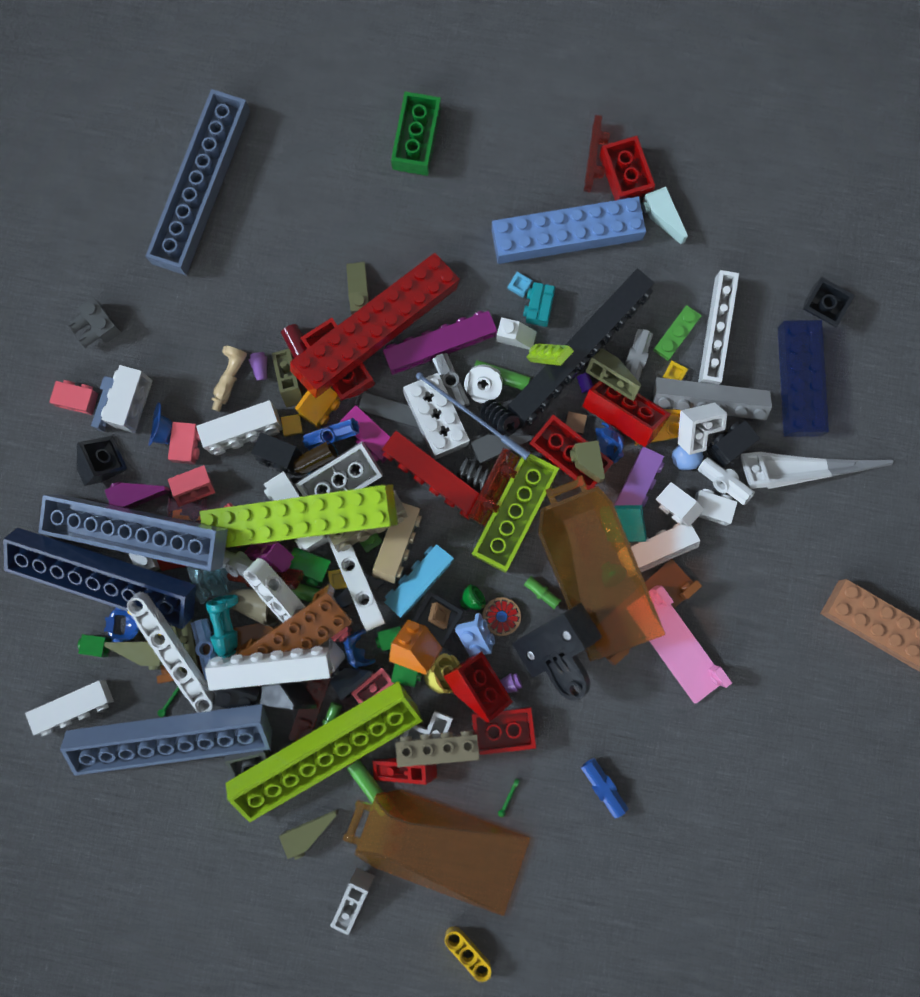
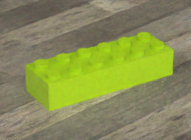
(516, 512)

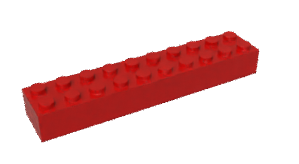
(374, 325)

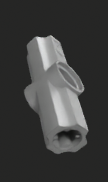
(638, 353)
(446, 371)
(236, 563)

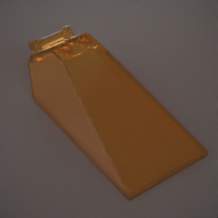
(598, 568)
(439, 848)

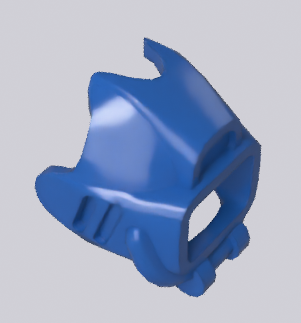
(608, 438)
(130, 630)
(356, 655)

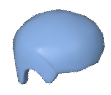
(684, 461)

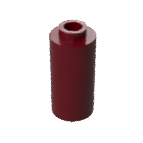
(292, 338)

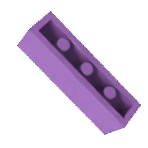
(640, 478)

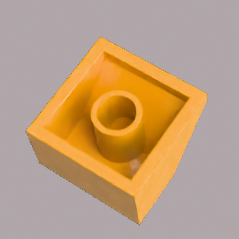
(317, 410)

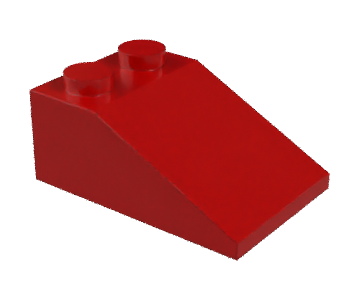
(479, 687)

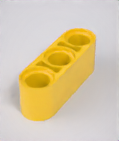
(472, 962)

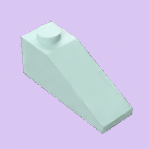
(663, 212)

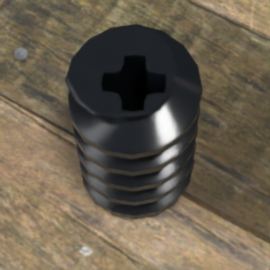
(499, 417)

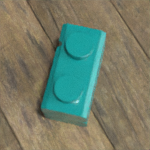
(540, 304)

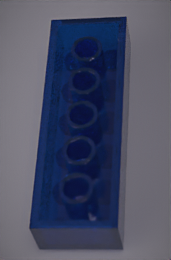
(803, 378)

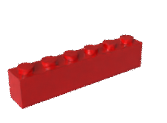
(431, 473)

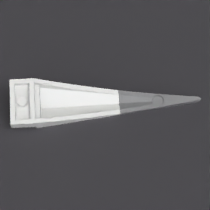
(780, 470)

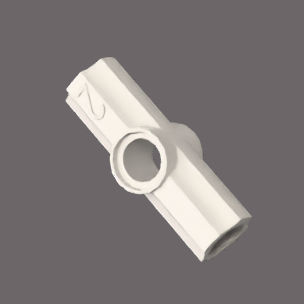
(726, 481)

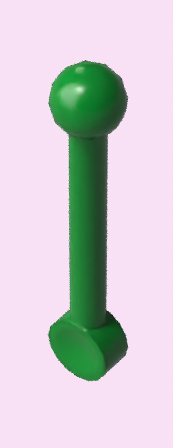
(162, 712)
(501, 813)

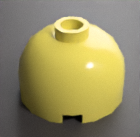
(435, 677)

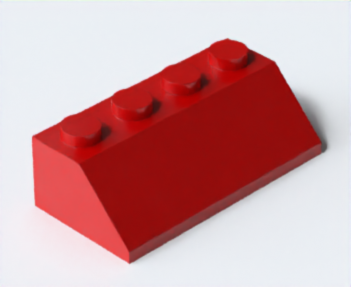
(354, 382)
(636, 419)
(555, 443)

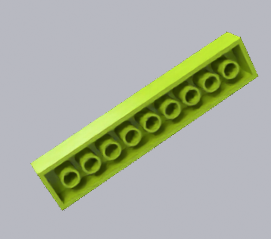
(305, 516)
(323, 752)

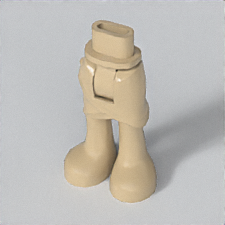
(224, 386)

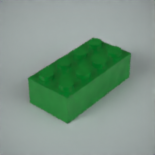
(416, 133)

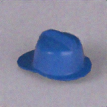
(160, 427)

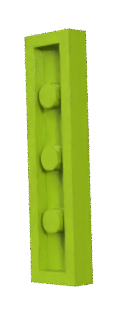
(549, 354)

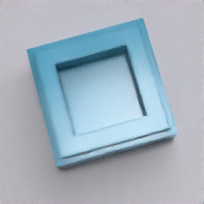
(520, 284)

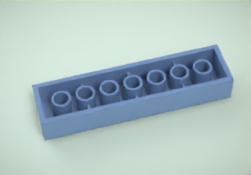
(568, 230)

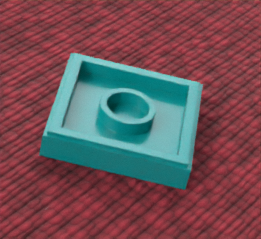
(632, 521)

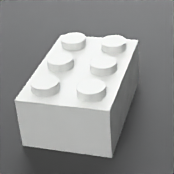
(126, 399)

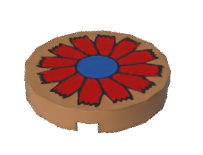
(502, 616)

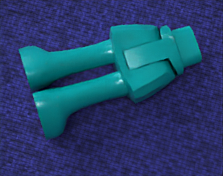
(225, 637)

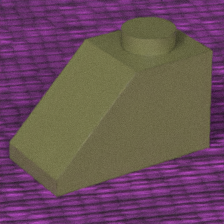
(588, 460)

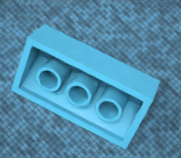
(419, 581)

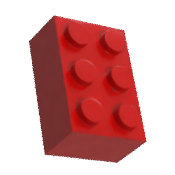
(626, 169)
(506, 732)

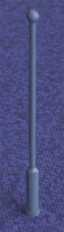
(505, 439)

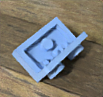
(476, 636)

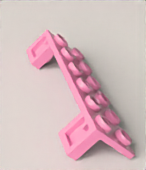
(683, 652)

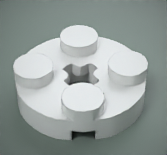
(480, 373)

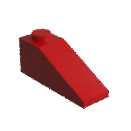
(388, 771)

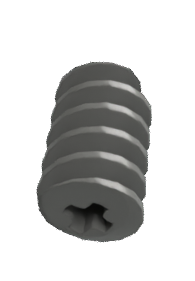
(473, 474)

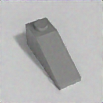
(352, 901)

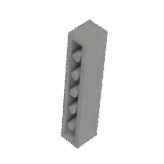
(733, 400)

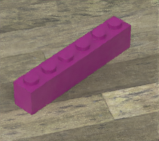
(444, 340)

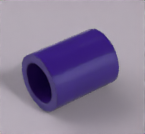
(585, 382)

